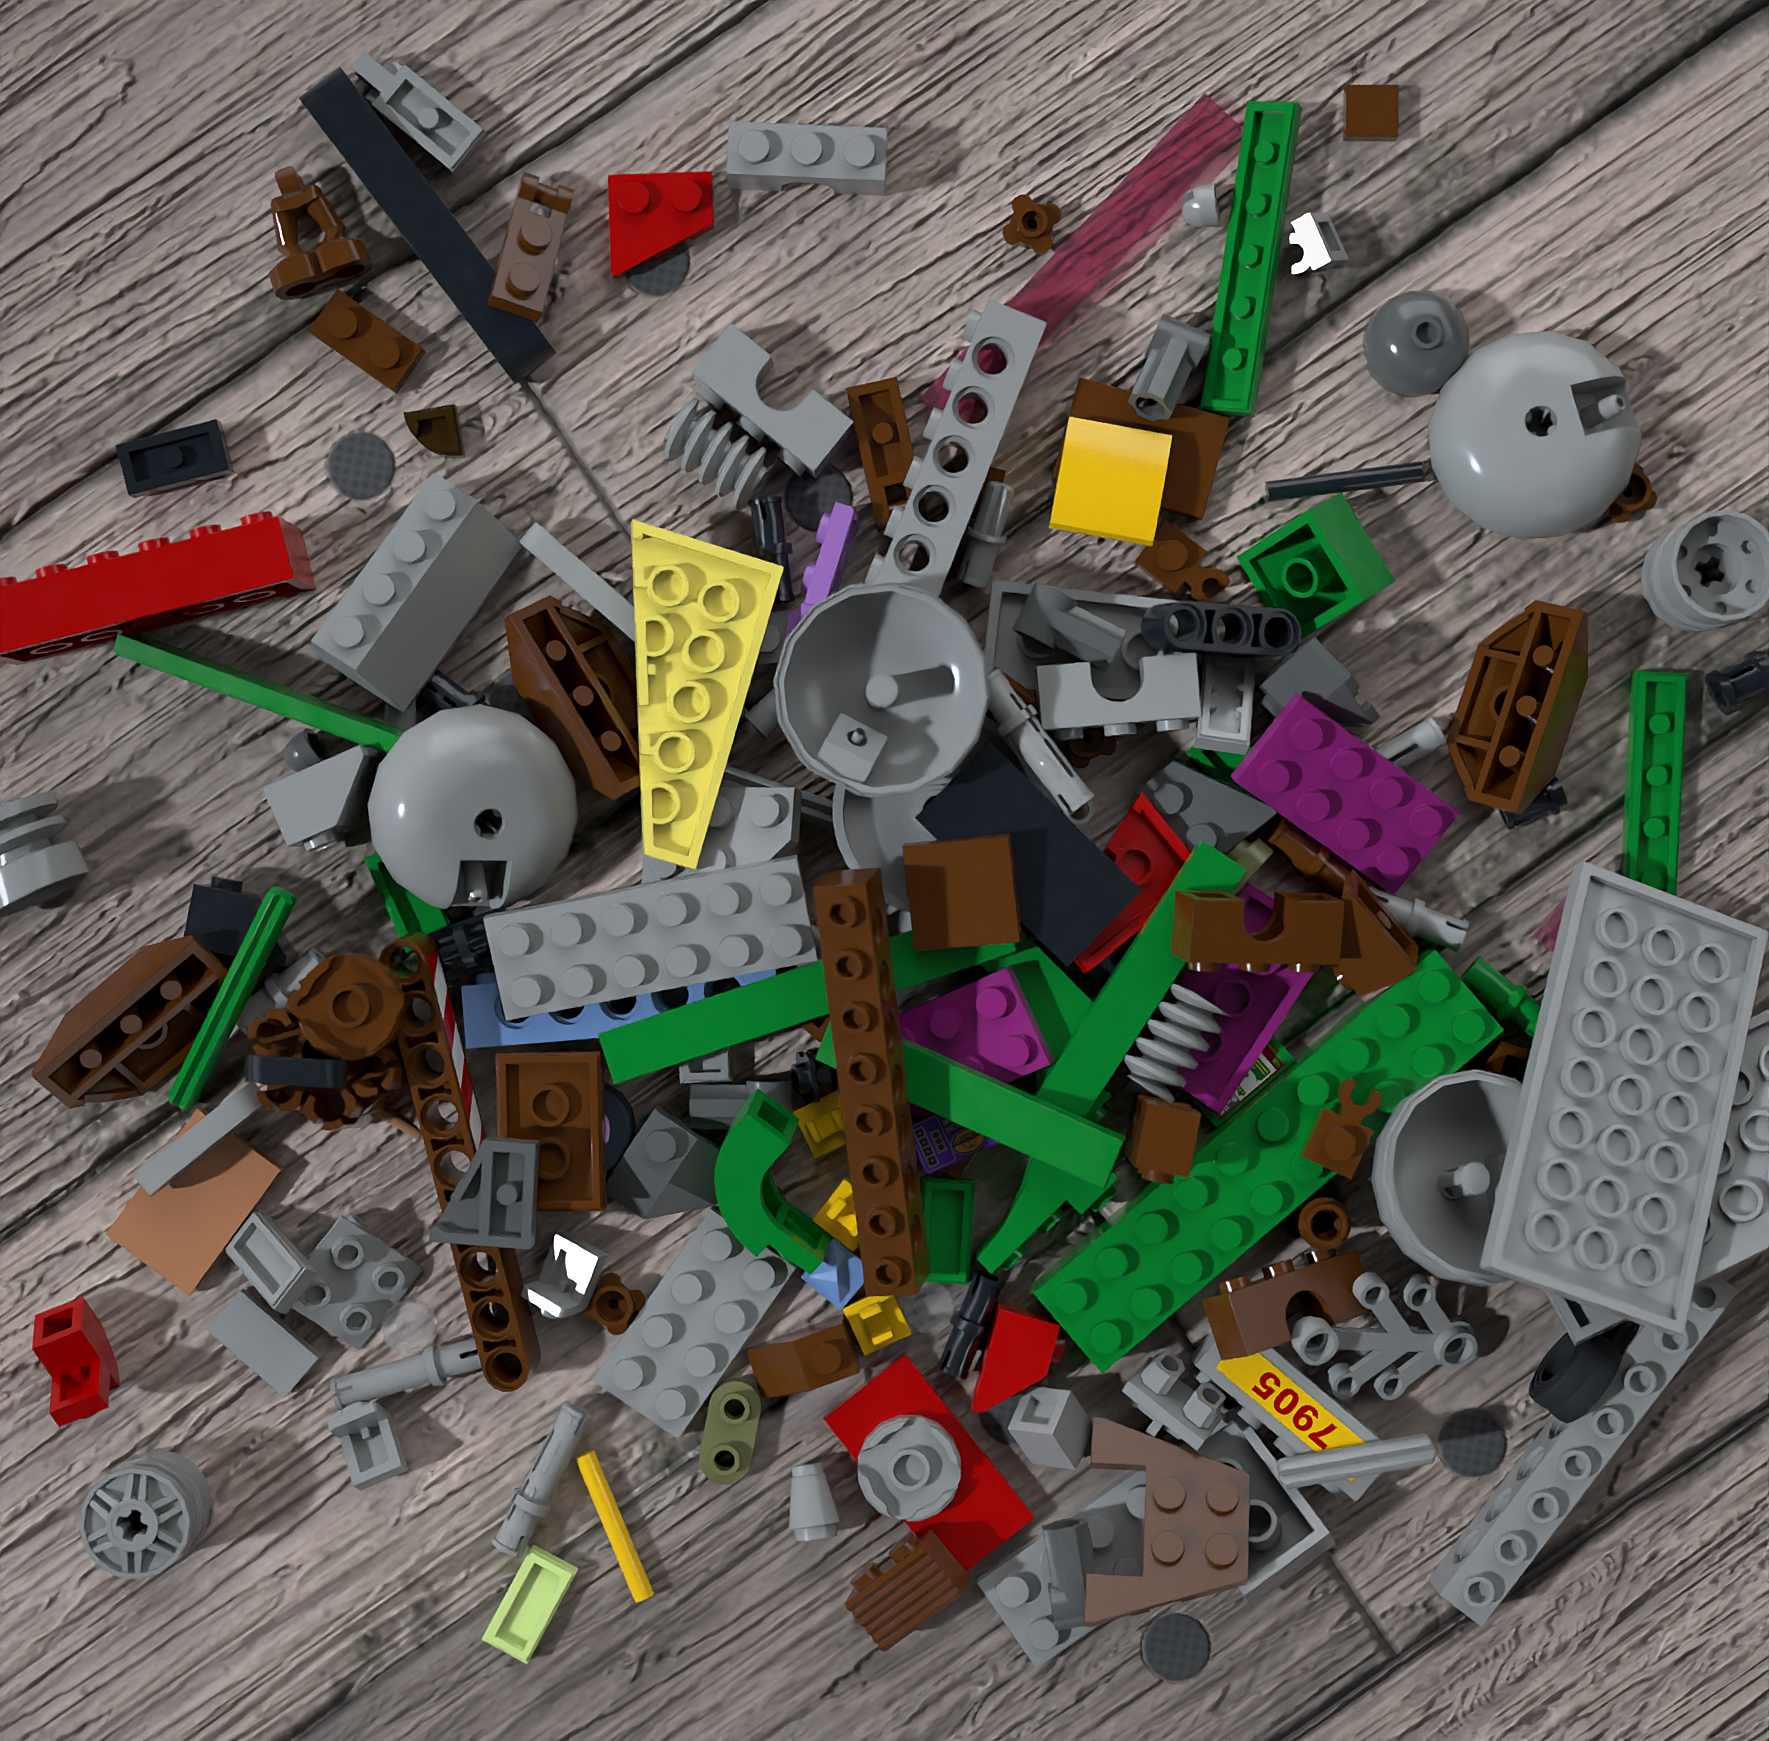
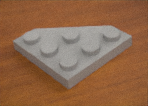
(743, 829)

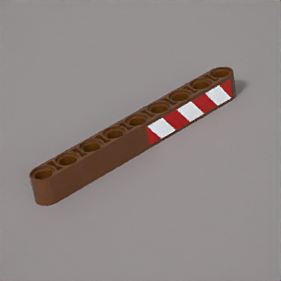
(465, 1135)

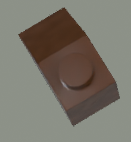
(1373, 943)
(805, 1358)

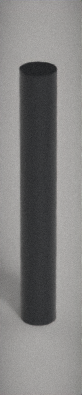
(1344, 481)

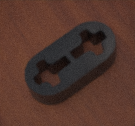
(296, 1071)

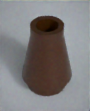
(1333, 1231)

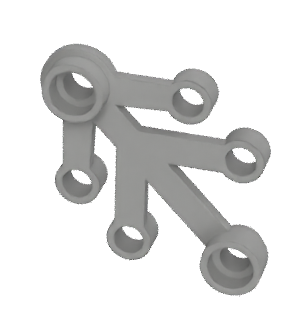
(1447, 1343)

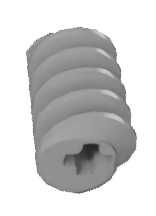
(717, 455)
(1172, 1042)

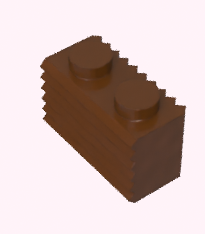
(906, 1589)

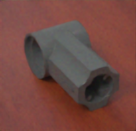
(1169, 362)
(1057, 622)
(718, 1103)
(1069, 1561)

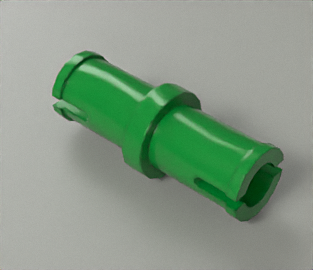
(1507, 998)

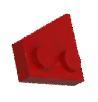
(656, 214)

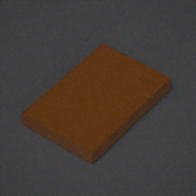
(1193, 449)
(563, 1105)

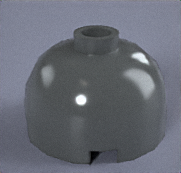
(1415, 343)

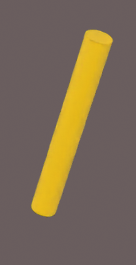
(614, 1526)

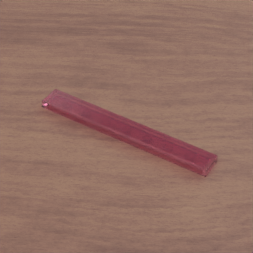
(1110, 232)

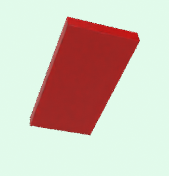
(985, 1504)

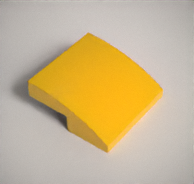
(1110, 481)

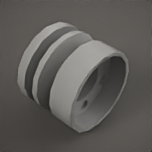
(1733, 561)
(28, 862)
(172, 1505)

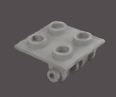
(354, 1281)

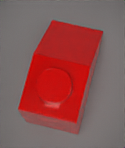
(1016, 1354)

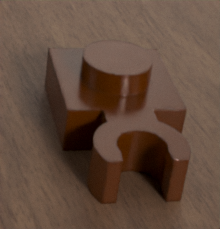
(1175, 561)
(1339, 1138)

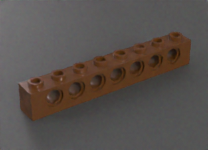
(872, 1081)

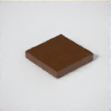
(962, 892)

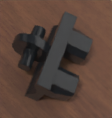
(464, 946)

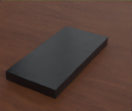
(1062, 878)

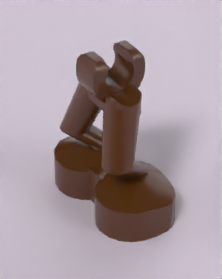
(332, 261)

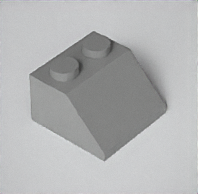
(324, 799)

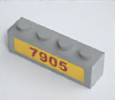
(1289, 1403)

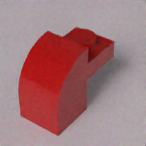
(78, 1358)

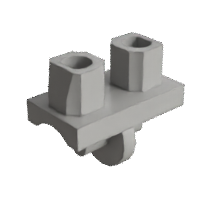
(1174, 1404)

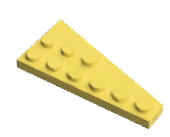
(695, 652)

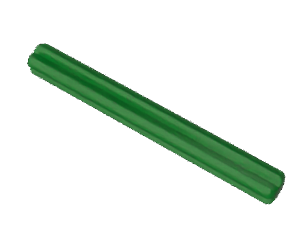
(232, 998)

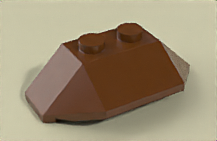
(578, 692)
(1520, 705)
(132, 1025)

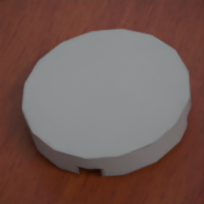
(909, 1467)

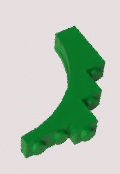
(1058, 1011)

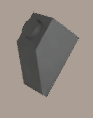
(1320, 680)
(666, 1168)

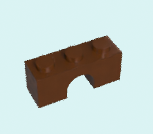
(1300, 933)
(1161, 1137)
(1251, 1315)

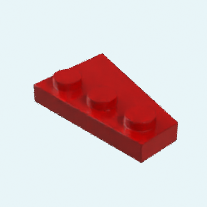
(1151, 858)

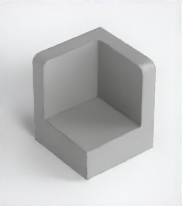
(1051, 1427)

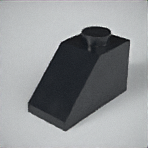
(222, 916)

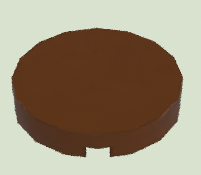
(351, 1006)

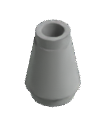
(811, 1504)

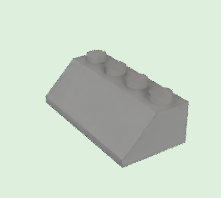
(417, 593)

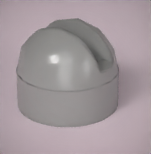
(1201, 206)

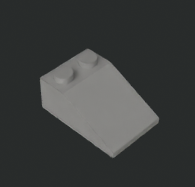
(1282, 1525)

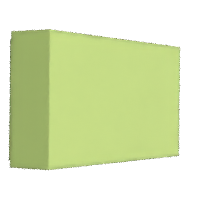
(529, 1604)

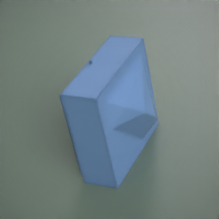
(838, 1274)

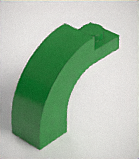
(747, 1190)

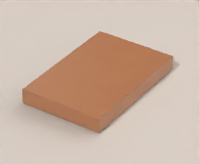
(198, 1213)

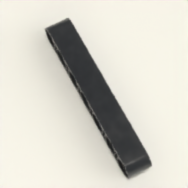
(424, 222)

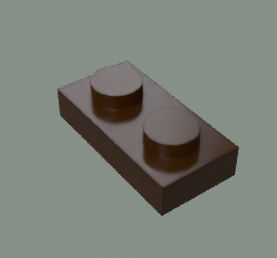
(367, 341)

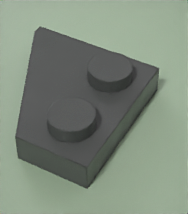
(1204, 807)
(494, 1198)

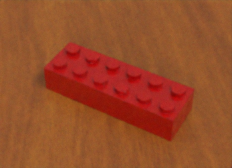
(152, 587)

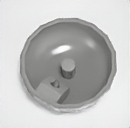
(1534, 435)
(866, 660)
(473, 808)
(1442, 1171)

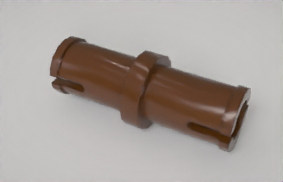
(1311, 859)

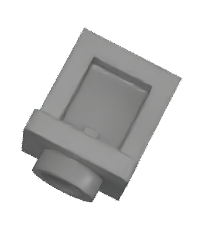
(566, 1277)
(369, 1443)

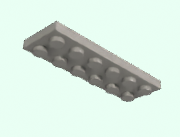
(651, 937)

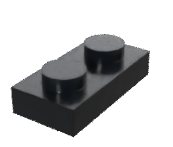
(174, 458)

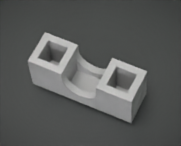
(781, 153)
(732, 378)
(1164, 696)

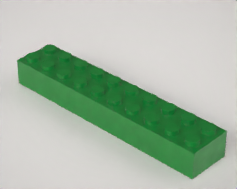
(1251, 1167)

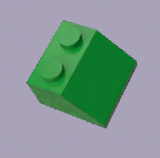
(1317, 565)

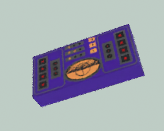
(944, 1142)

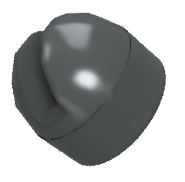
(305, 750)

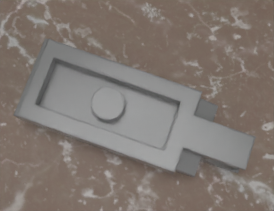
(420, 112)

